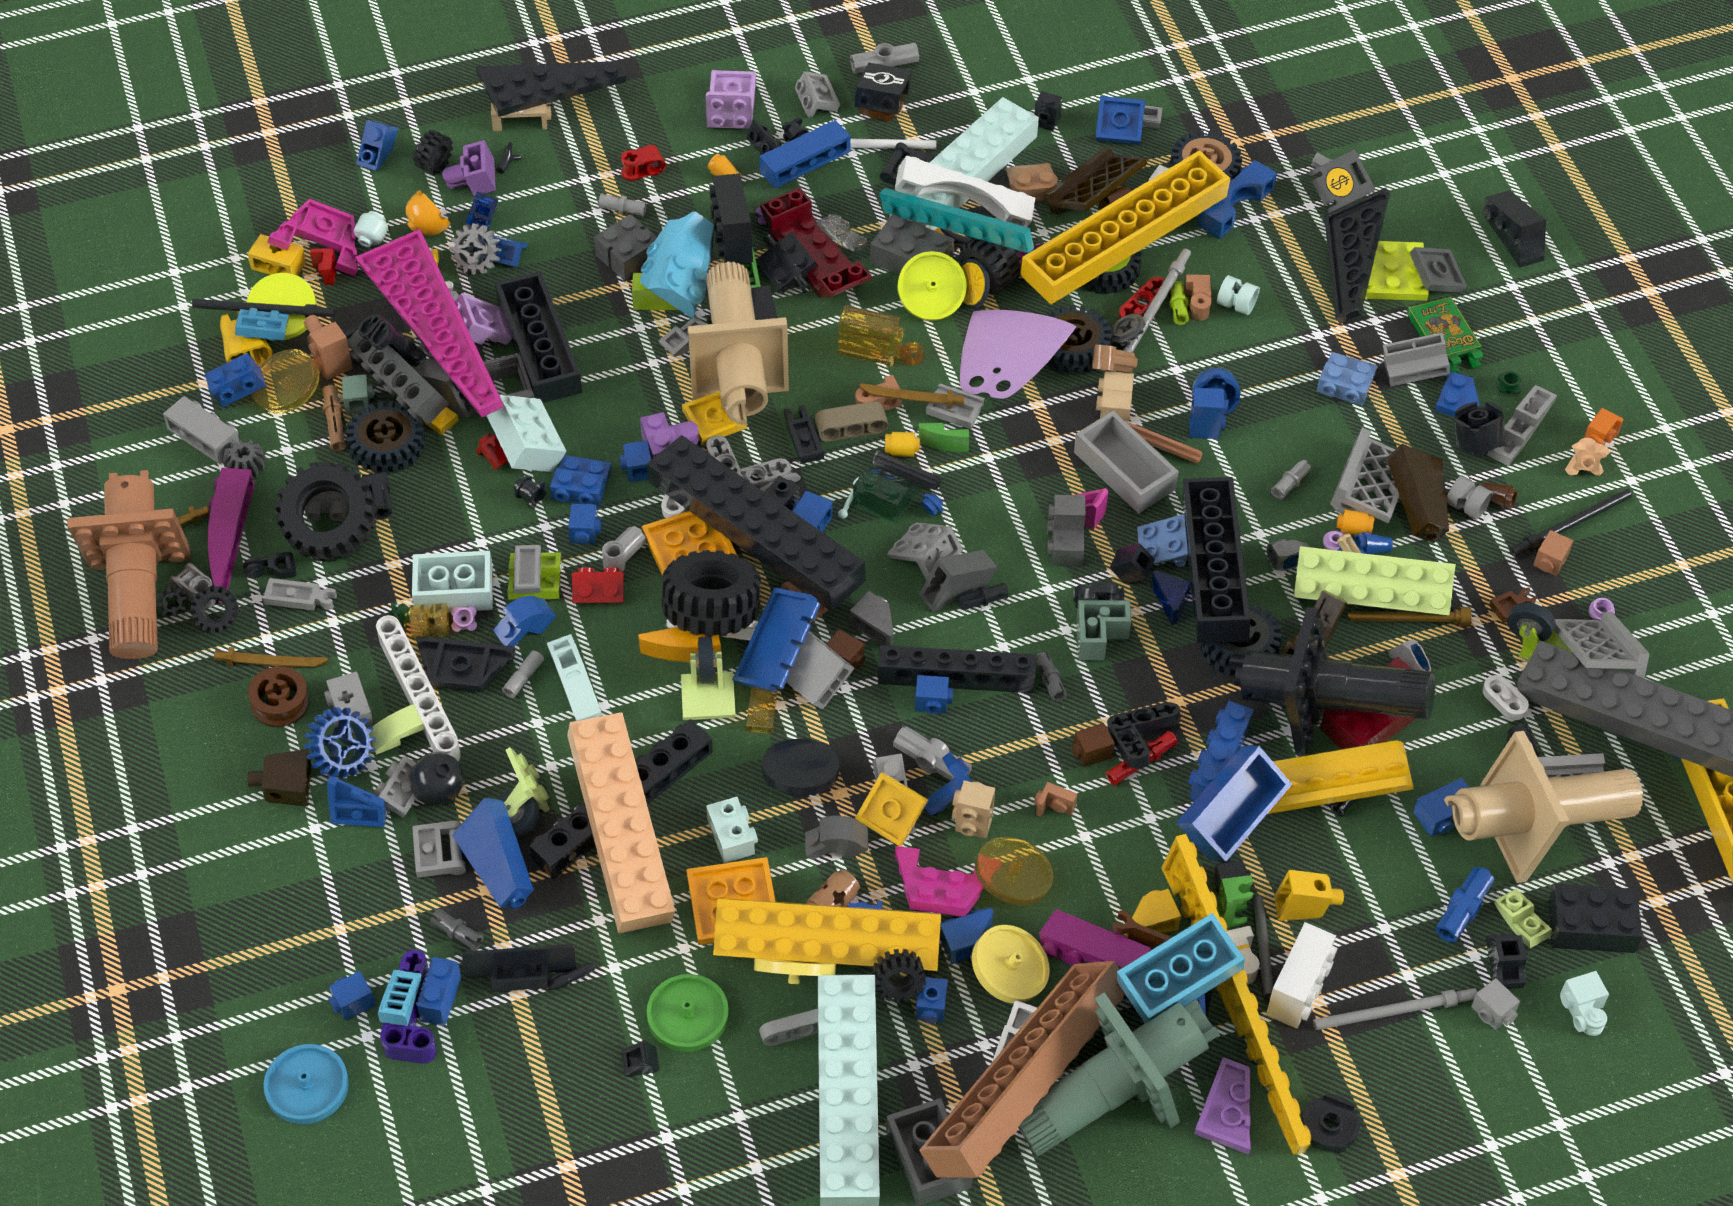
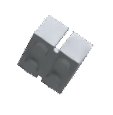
(624, 246)

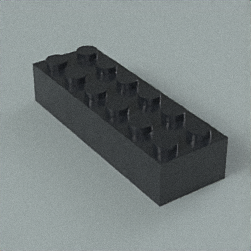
(538, 337)

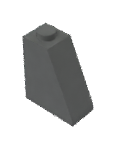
(441, 382)
(955, 577)

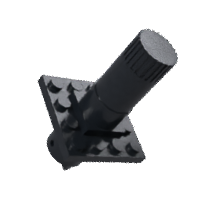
(1314, 682)

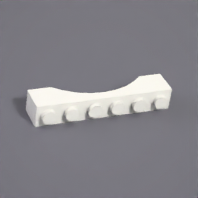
(920, 178)

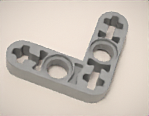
(763, 468)

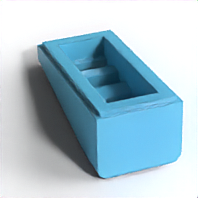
(399, 1016)

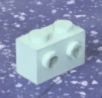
(731, 829)

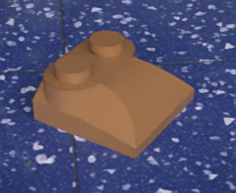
(1031, 179)

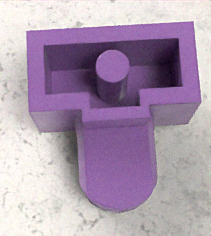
(474, 170)
(660, 435)

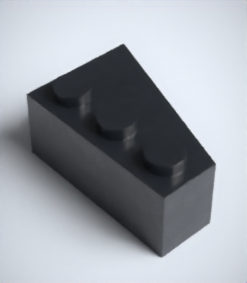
(1517, 227)

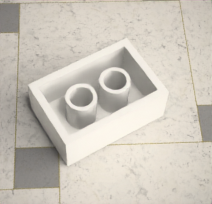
(1302, 976)

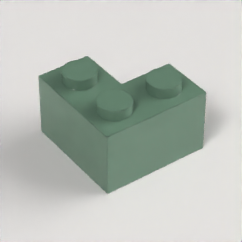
(1098, 622)

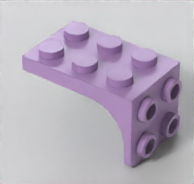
(731, 99)

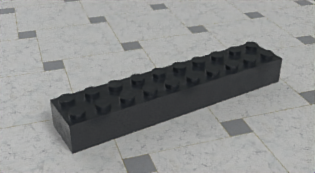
(757, 522)

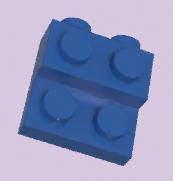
(580, 480)

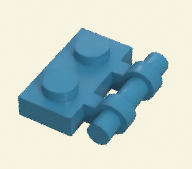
(261, 324)

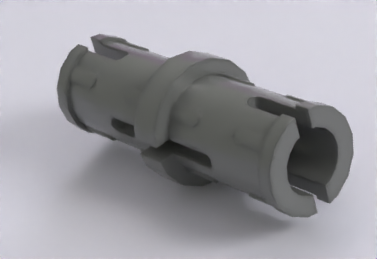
(1050, 677)
(456, 929)

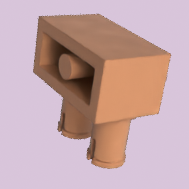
(328, 347)

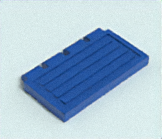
(776, 640)

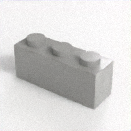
(200, 428)

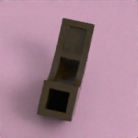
(1329, 610)

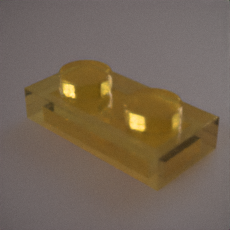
(761, 711)

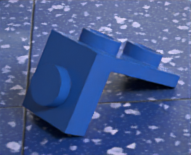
(941, 798)

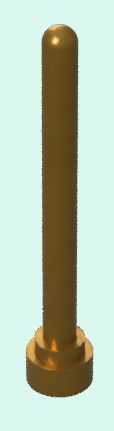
(1460, 616)

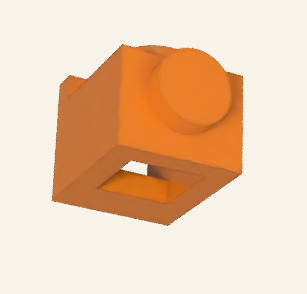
(1604, 427)

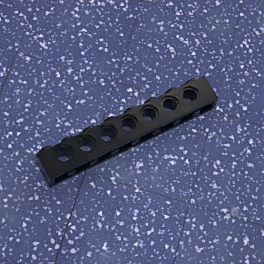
(677, 763)

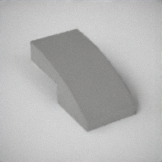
(677, 340)

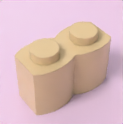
(1116, 394)

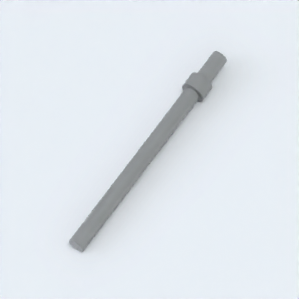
(1175, 270)
(1447, 999)

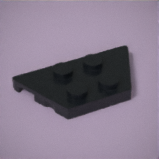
(462, 663)

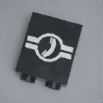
(882, 88)

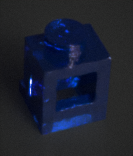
(482, 210)

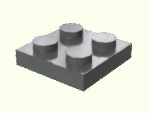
(1438, 269)

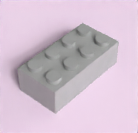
(1126, 462)

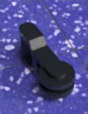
(255, 566)

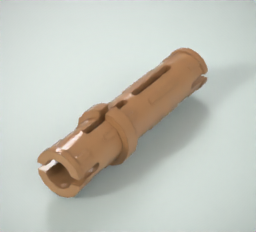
(331, 397)

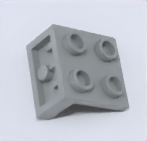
(926, 544)

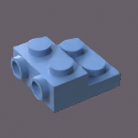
(1346, 378)

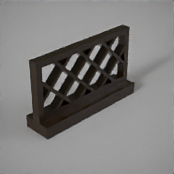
(1093, 181)

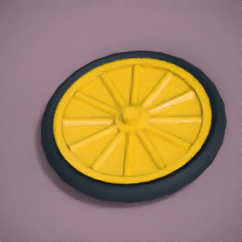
(977, 283)

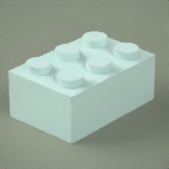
(527, 434)
(453, 579)

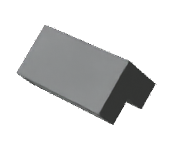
(1416, 359)

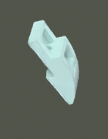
(574, 678)

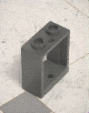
(507, 367)

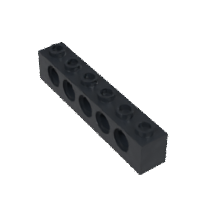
(964, 668)

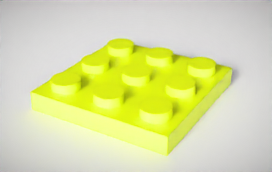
(1395, 273)

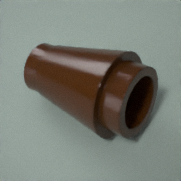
(1503, 495)

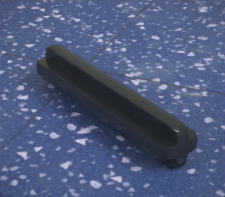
(906, 470)

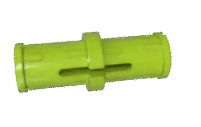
(1179, 303)

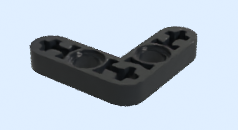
(1128, 727)

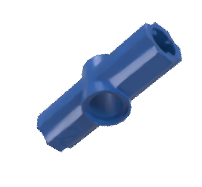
(1464, 904)

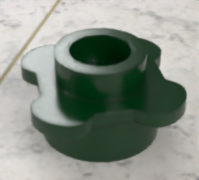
(1509, 382)
(401, 612)

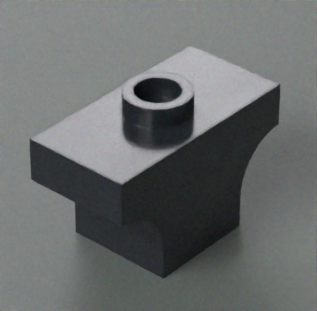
(1507, 959)

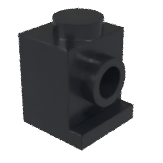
(1048, 110)

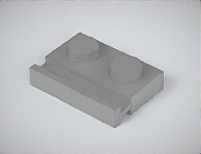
(962, 415)

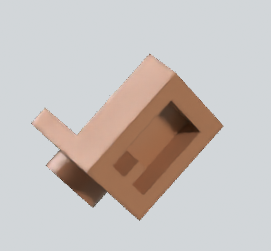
(1057, 798)

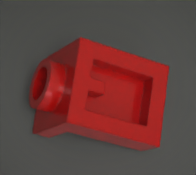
(325, 261)
(492, 450)

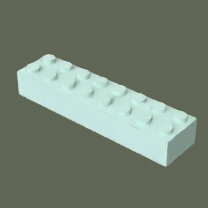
(985, 147)
(848, 1091)

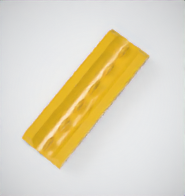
(1344, 775)

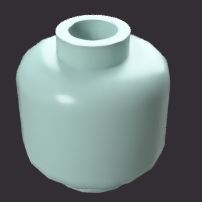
(371, 229)

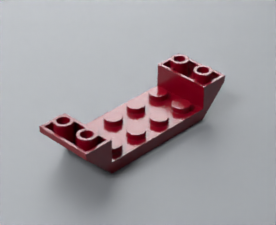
(834, 271)

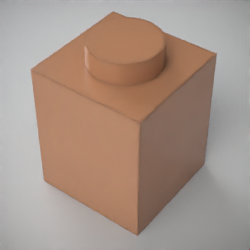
(1553, 553)

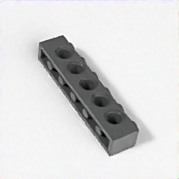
(399, 378)

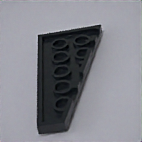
(1352, 247)

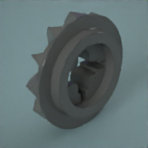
(1127, 329)

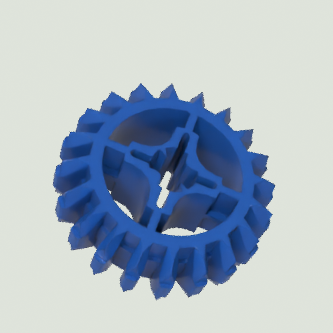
(343, 733)

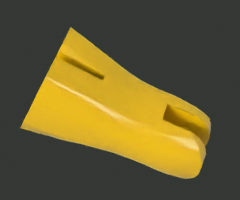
(238, 345)

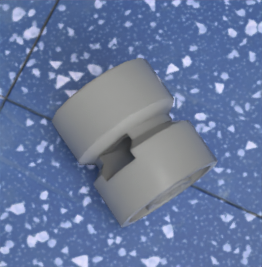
(1470, 498)

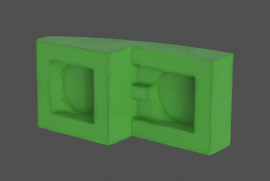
(936, 437)

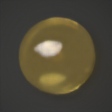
(289, 381)
(1014, 871)

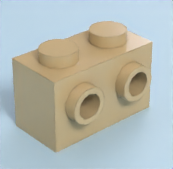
(973, 809)

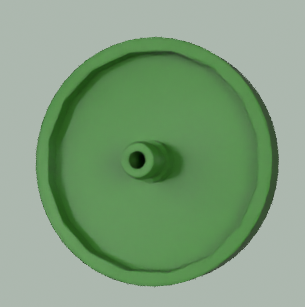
(687, 1013)

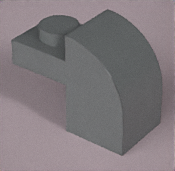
(837, 834)

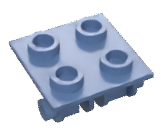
(1165, 540)

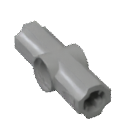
(885, 55)
(926, 752)

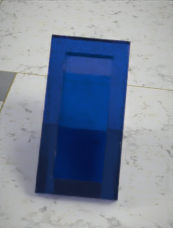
(1171, 594)

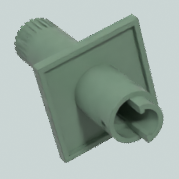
(1126, 1068)

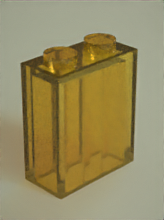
(869, 335)

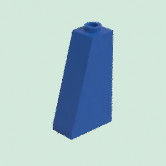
(494, 853)

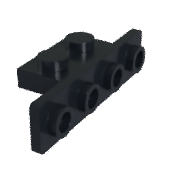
(519, 967)

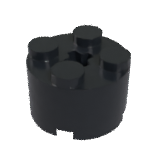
(1479, 428)

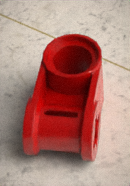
(644, 161)

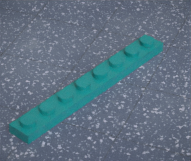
(957, 220)

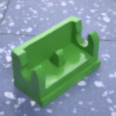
(1233, 897)

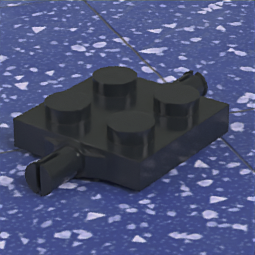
(786, 263)

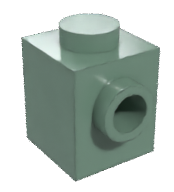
(356, 393)

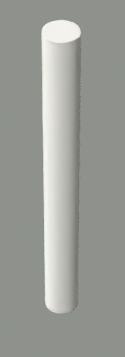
(890, 143)

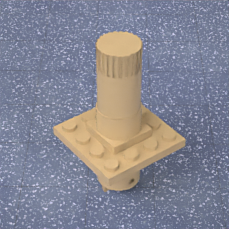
(737, 352)
(1531, 810)

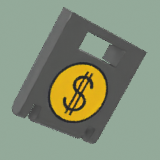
(1339, 182)

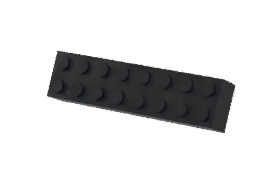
(1215, 560)

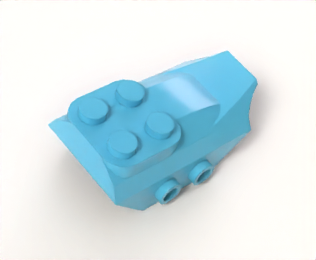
(680, 262)

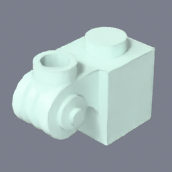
(1584, 999)

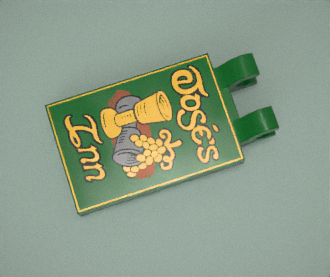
(1445, 317)

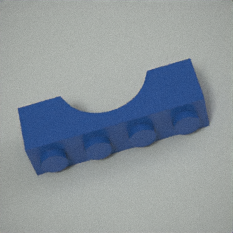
(1251, 184)

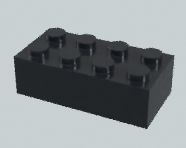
(731, 218)

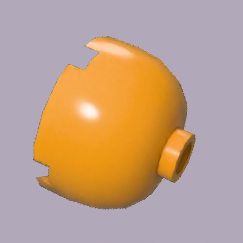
(425, 215)

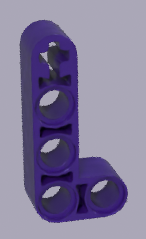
(410, 1035)

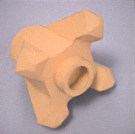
(1587, 457)

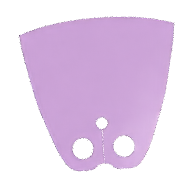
(1012, 341)

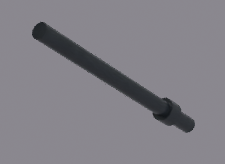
(307, 310)
(1534, 540)

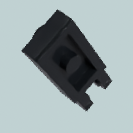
(804, 436)

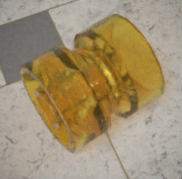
(420, 620)

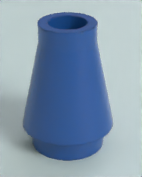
(1373, 543)

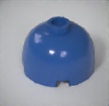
(1220, 379)

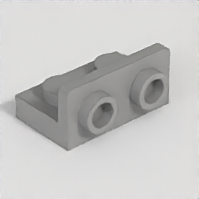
(816, 93)
(397, 787)

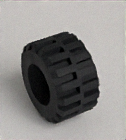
(999, 261)

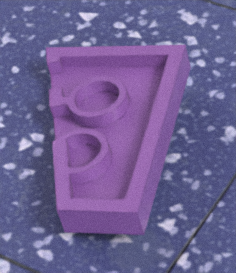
(1227, 1109)

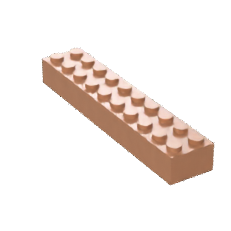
(1021, 1073)

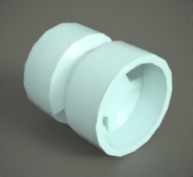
(1238, 295)

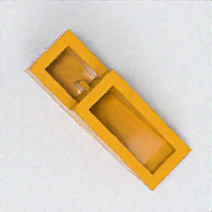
(672, 644)

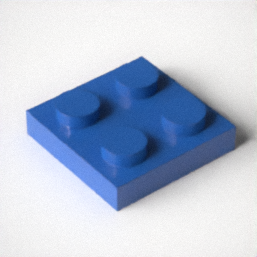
(1120, 120)

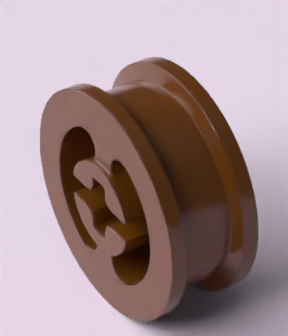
(275, 684)

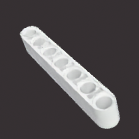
(393, 639)

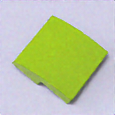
(549, 577)

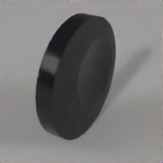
(800, 767)

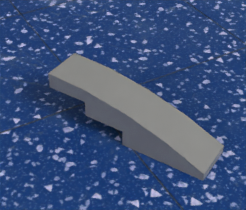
(1523, 424)

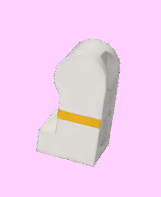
(1243, 939)

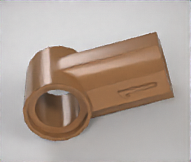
(1110, 359)

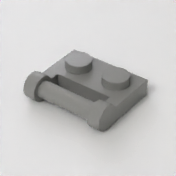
(429, 850)

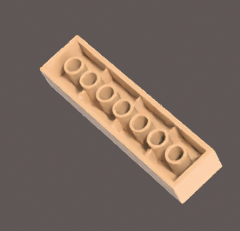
(620, 823)

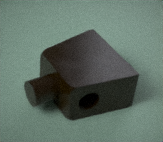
(284, 778)

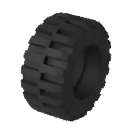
(313, 482)
(710, 593)

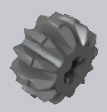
(245, 456)

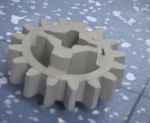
(475, 239)

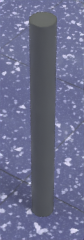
(1263, 946)

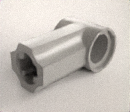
(625, 546)

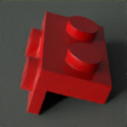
(598, 586)

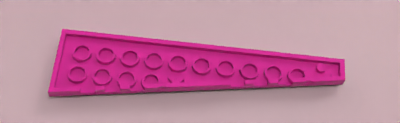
(417, 291)

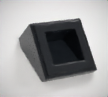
(640, 1059)

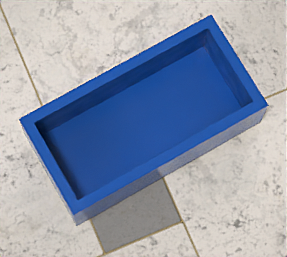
(1234, 803)

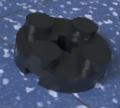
(1098, 591)
(1335, 1138)

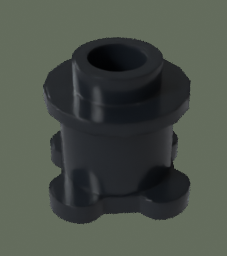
(793, 129)
(529, 490)

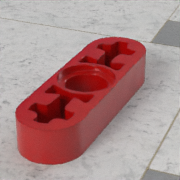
(1144, 292)

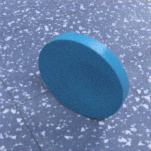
(306, 1084)

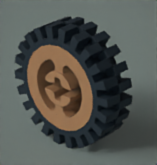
(1217, 150)

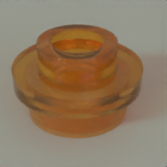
(910, 348)

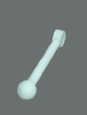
(843, 512)

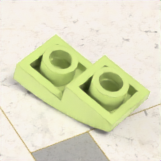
(394, 727)
(1521, 918)

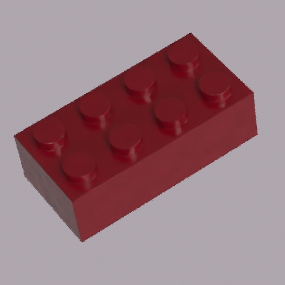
(1361, 728)

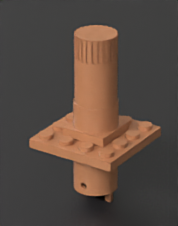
(129, 545)

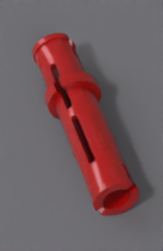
(1156, 749)

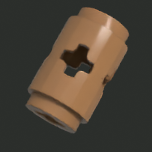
(836, 890)

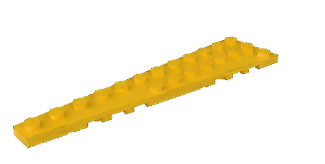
(1197, 902)

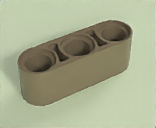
(851, 421)

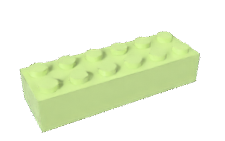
(1375, 580)

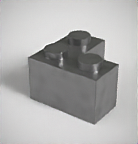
(1067, 530)

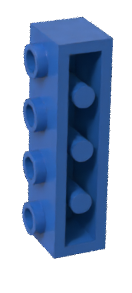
(805, 154)
(1223, 745)

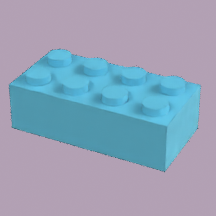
(1181, 968)

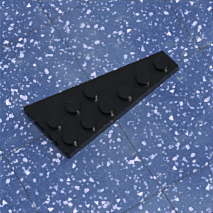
(531, 85)

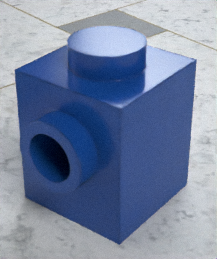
(635, 460)
(584, 523)
(932, 694)
(351, 996)
(932, 1001)

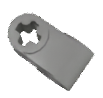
(191, 582)

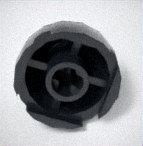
(436, 779)

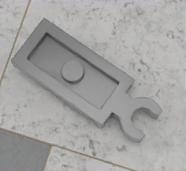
(297, 595)

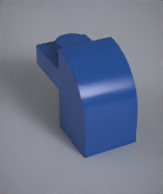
(523, 615)

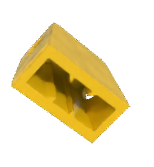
(1305, 896)

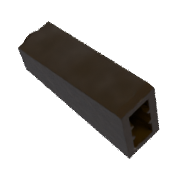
(1421, 490)

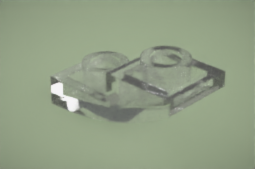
(839, 232)

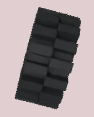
(433, 152)
(226, 598)
(894, 964)

